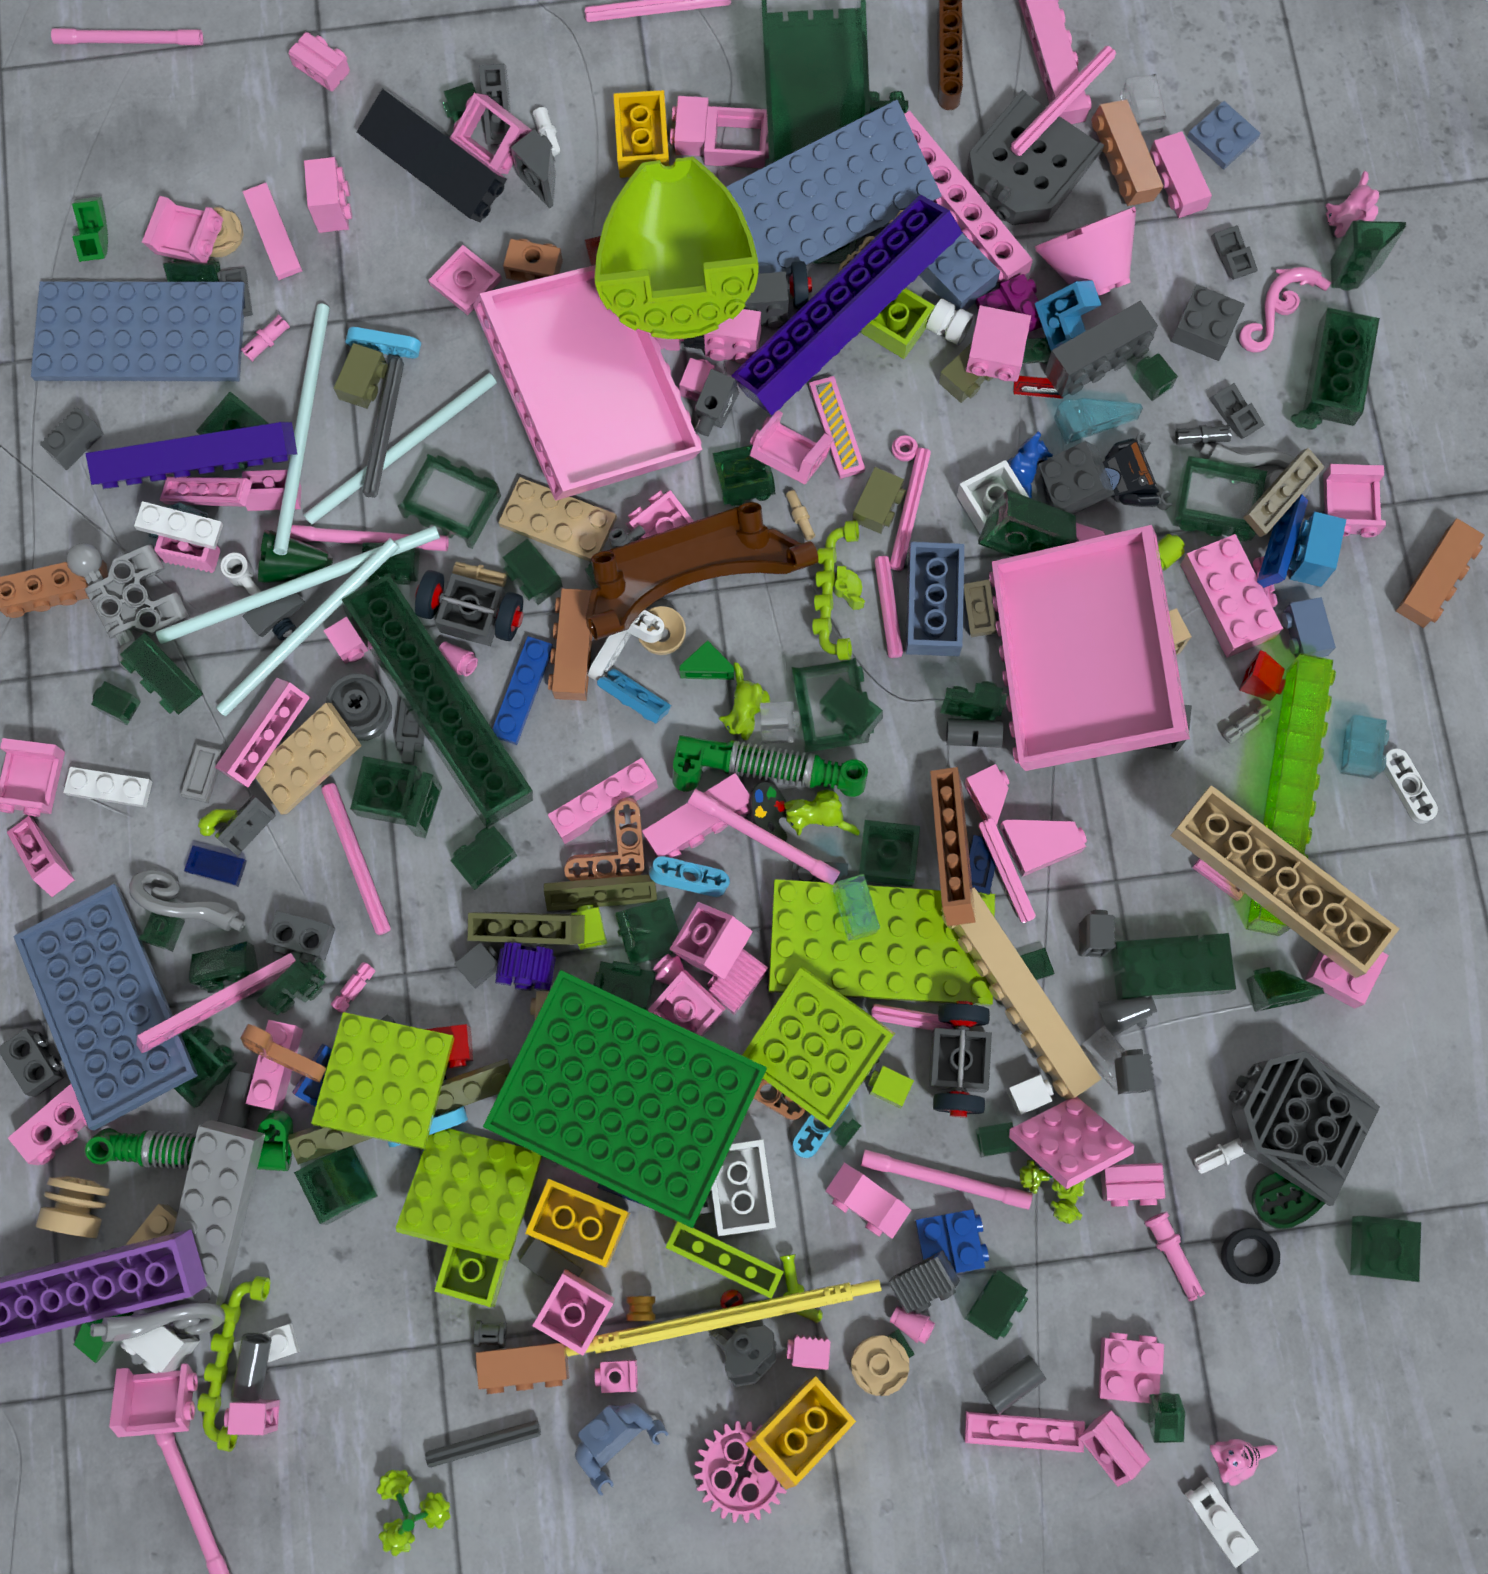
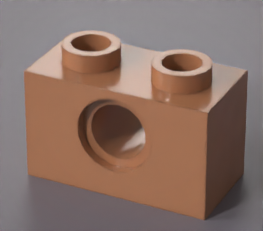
(522, 251)

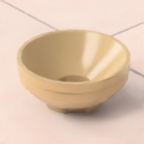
(674, 624)

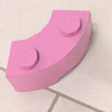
(868, 1201)

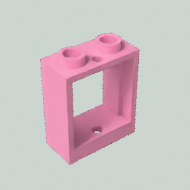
(735, 118)
(464, 127)

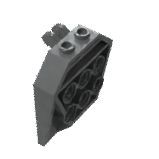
(1016, 196)
(1263, 1111)

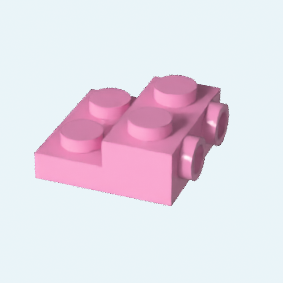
(661, 515)
(687, 1005)
(1130, 1368)

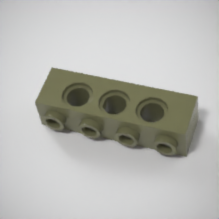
(526, 928)

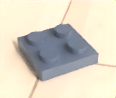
(1223, 135)

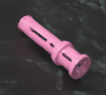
(1169, 1243)

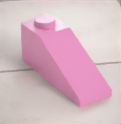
(40, 857)

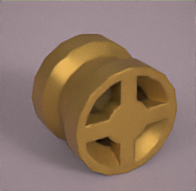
(640, 1308)

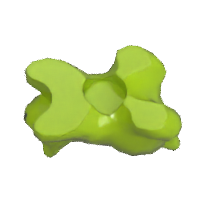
(746, 704)
(823, 810)

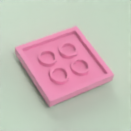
(1071, 1142)

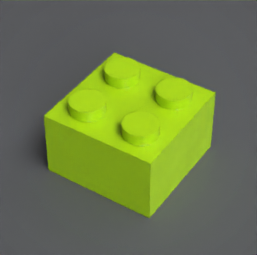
(900, 323)
(471, 1276)

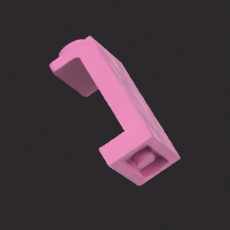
(182, 231)
(998, 344)
(788, 450)
(1354, 495)
(29, 776)
(153, 1402)

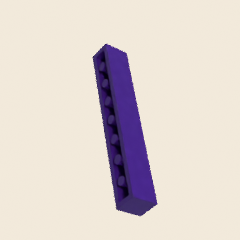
(192, 453)

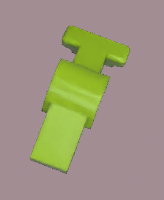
(849, 587)

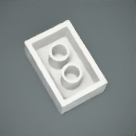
(743, 1191)

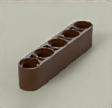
(948, 59)

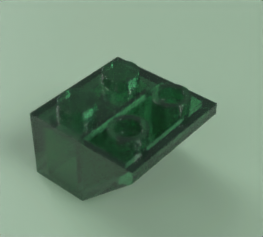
(222, 966)
(336, 1185)

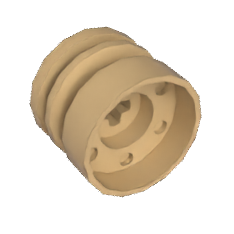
(72, 1207)

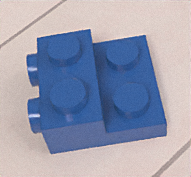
(956, 1236)

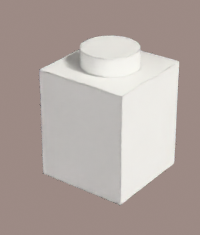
(1030, 1095)

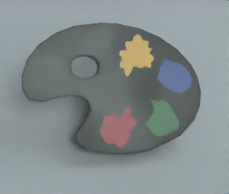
(767, 807)

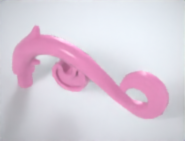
(1274, 304)

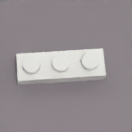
(178, 525)
(107, 787)

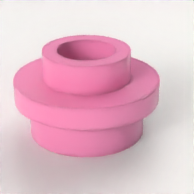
(904, 441)

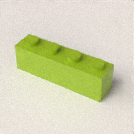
(724, 1259)

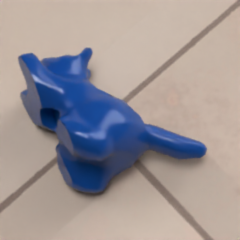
(1026, 460)

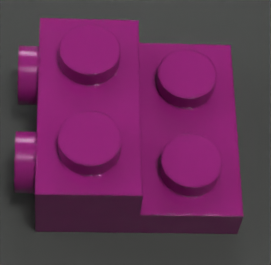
(1014, 296)

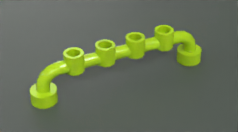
(826, 579)
(217, 1372)

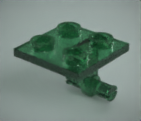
(647, 930)

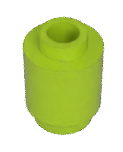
(1170, 550)

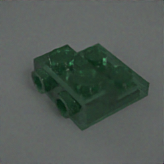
(742, 476)
(982, 704)
(298, 981)
(211, 1062)

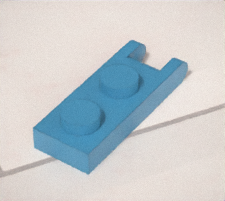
(634, 696)

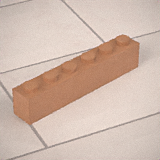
(952, 847)

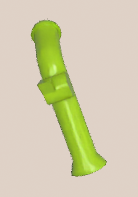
(793, 1287)

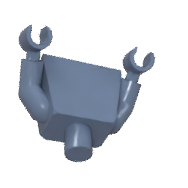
(610, 1434)

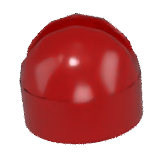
(727, 1295)

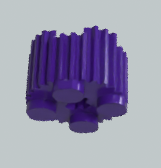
(525, 967)

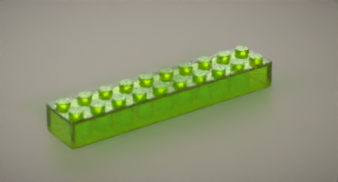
(1295, 765)

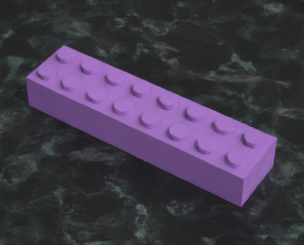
(100, 1285)

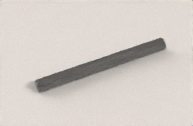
(383, 427)

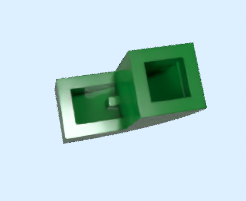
(92, 236)

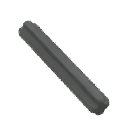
(483, 1443)

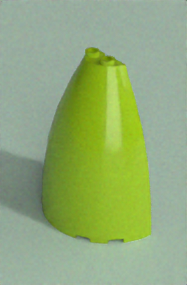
(675, 252)

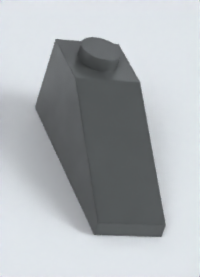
(495, 85)

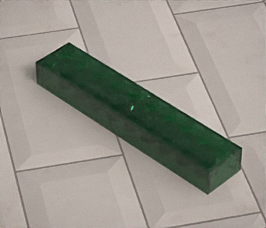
(437, 700)

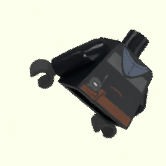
(1132, 475)

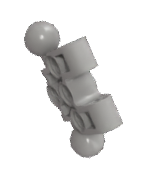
(142, 563)

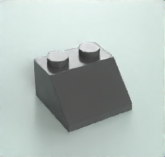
(536, 165)

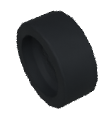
(1266, 1240)

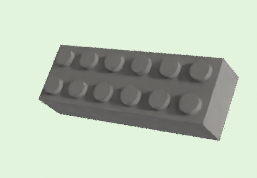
(218, 1201)

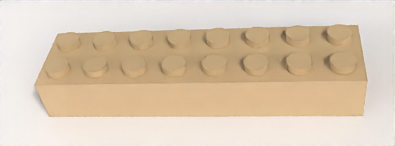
(1285, 882)

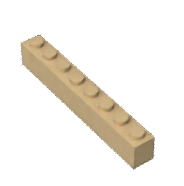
(1025, 1002)

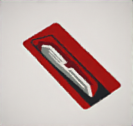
(1035, 387)

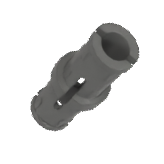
(1202, 435)

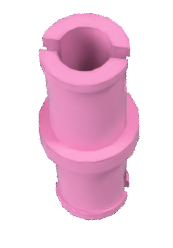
(265, 338)

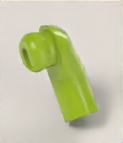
(213, 818)

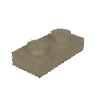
(980, 608)

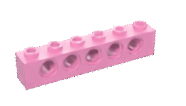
(29, 1137)

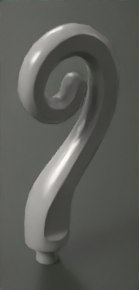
(1251, 460)
(157, 902)
(184, 1318)

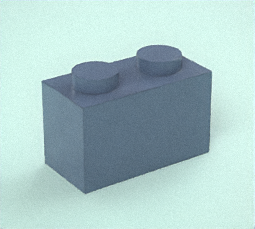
(1308, 628)

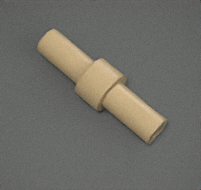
(800, 515)

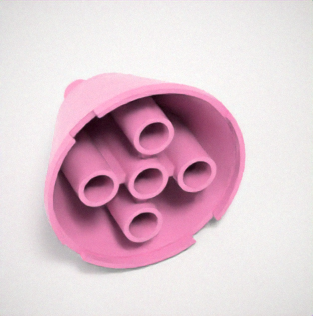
(1094, 252)

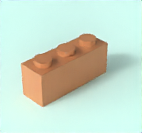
(522, 1367)

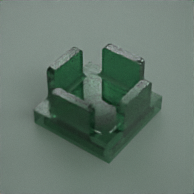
(626, 982)

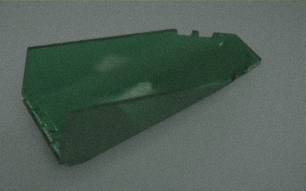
(813, 80)

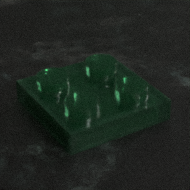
(420, 813)

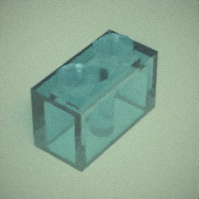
(1364, 747)
(856, 907)

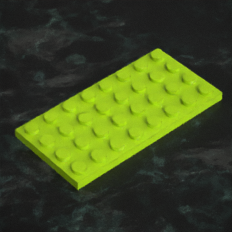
(905, 960)

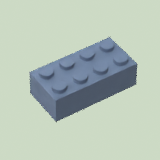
(961, 274)
(935, 599)

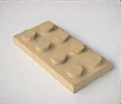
(562, 524)
(307, 758)

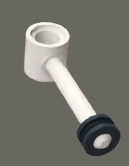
(244, 578)

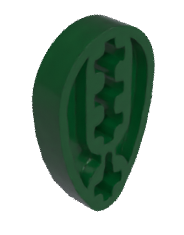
(1293, 1213)

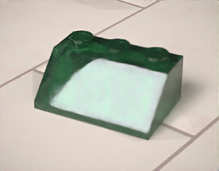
(1363, 252)
(1026, 526)
(160, 674)

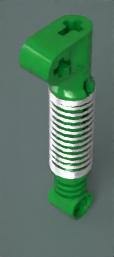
(763, 762)
(177, 1150)

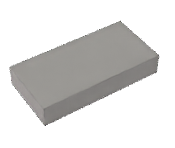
(201, 774)

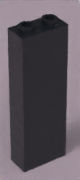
(432, 156)

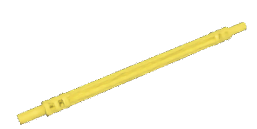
(729, 1316)

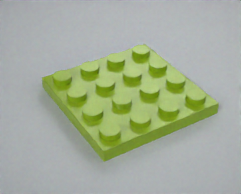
(818, 1046)
(383, 1080)
(470, 1193)

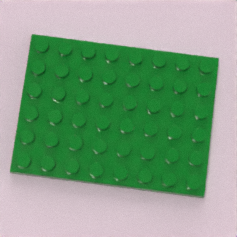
(626, 1098)

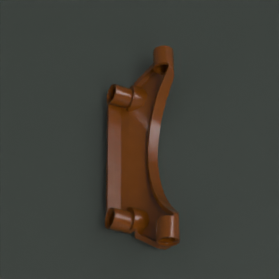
(708, 548)

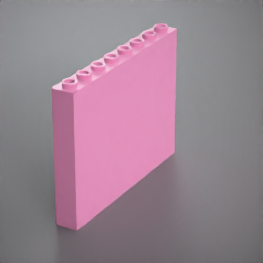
(585, 384)
(1088, 650)

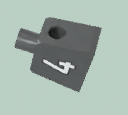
(718, 393)

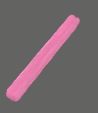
(910, 509)

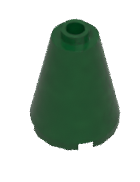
(298, 561)

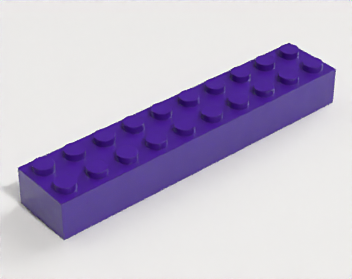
(847, 304)

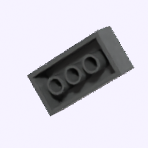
(1101, 349)

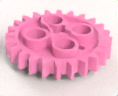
(716, 1460)

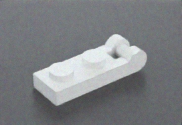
(1222, 1523)

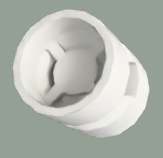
(949, 321)

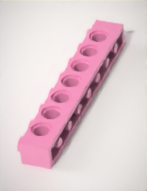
(971, 205)

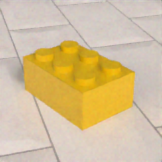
(640, 130)
(577, 1223)
(800, 1433)

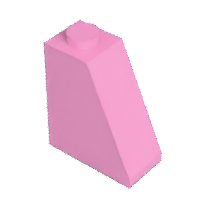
(1041, 843)

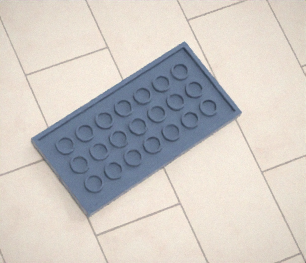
(834, 190)
(138, 331)
(97, 1000)

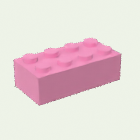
(1231, 596)

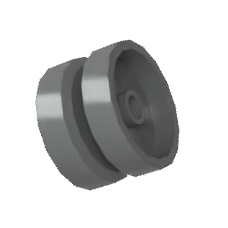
(363, 691)

